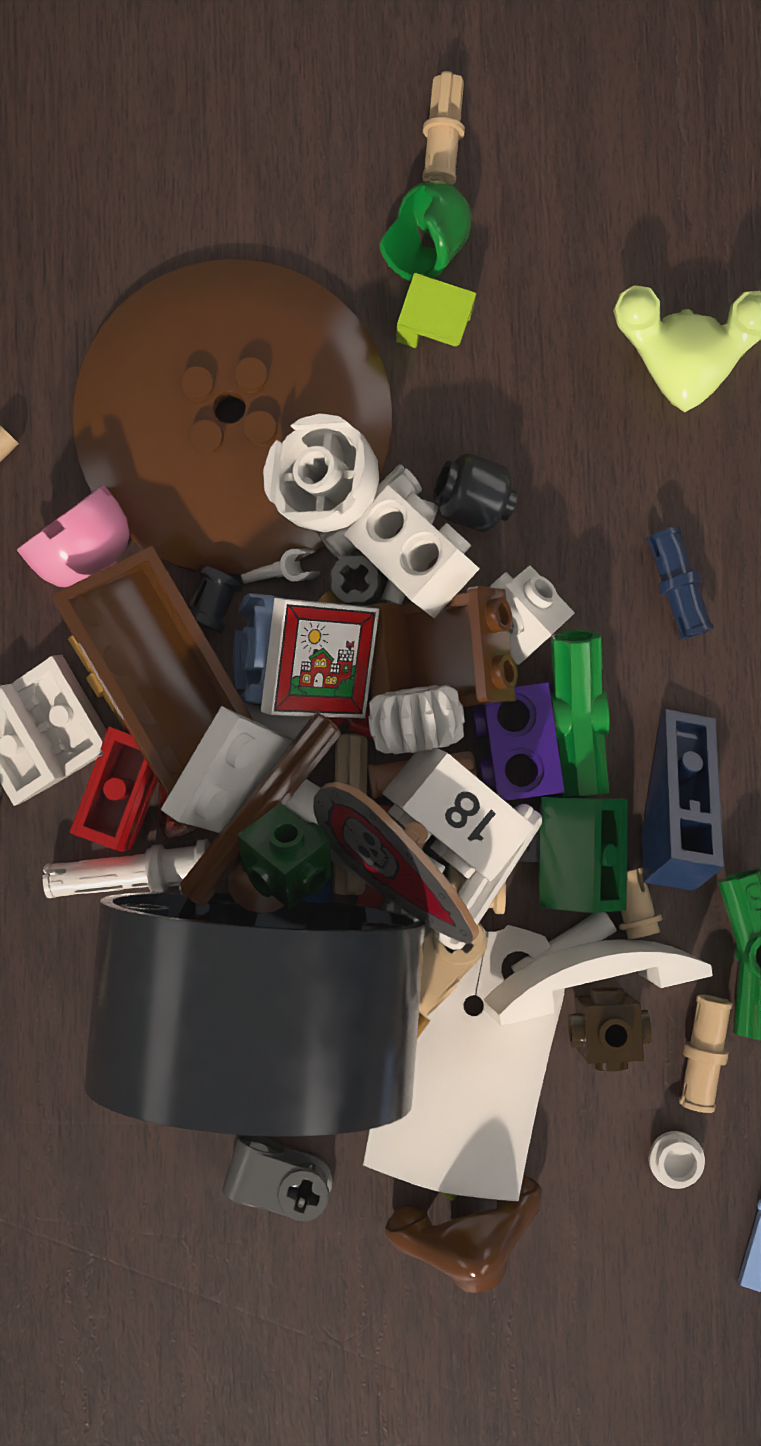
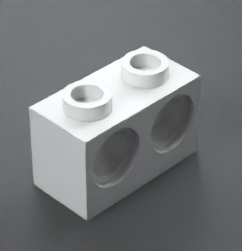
(408, 554)

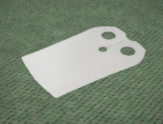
(472, 1089)

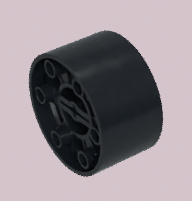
(254, 1015)

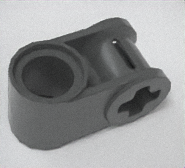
(271, 1178)

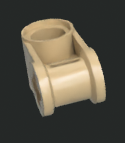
(444, 969)

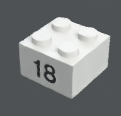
(463, 814)

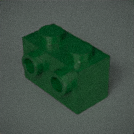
(583, 854)

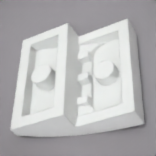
(45, 729)

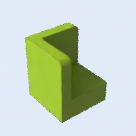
(434, 312)

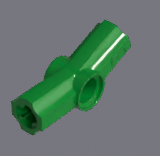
(580, 711)
(743, 906)

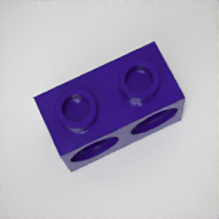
(534, 741)

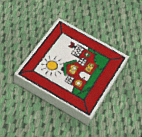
(319, 659)

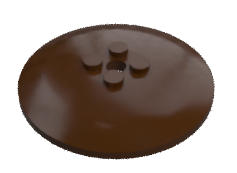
(154, 391)

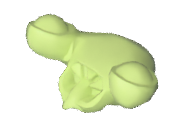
(686, 350)

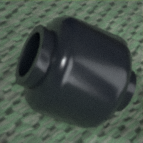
(475, 492)

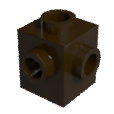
(595, 1015)

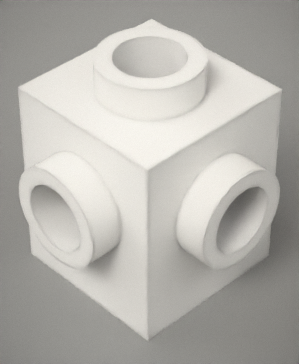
(535, 611)

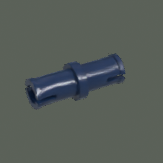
(679, 583)

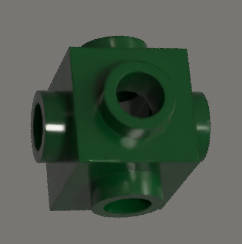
(285, 856)

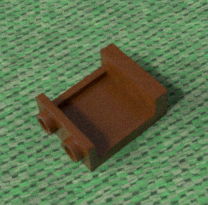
(458, 648)

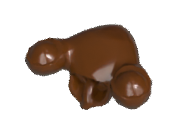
(471, 1246)

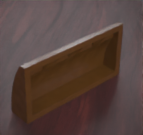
(149, 659)

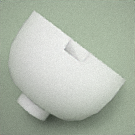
(322, 474)

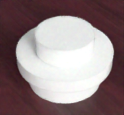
(676, 1159)

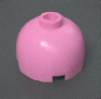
(79, 541)

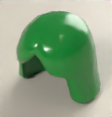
(440, 213)

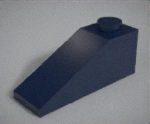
(683, 804)

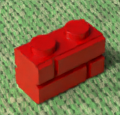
(116, 794)

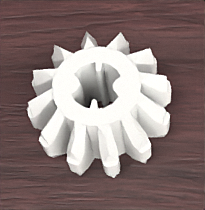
(416, 719)

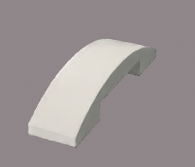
(529, 990)

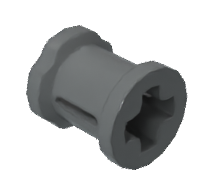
(357, 565)

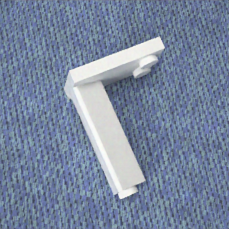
(228, 769)

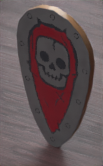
(391, 859)

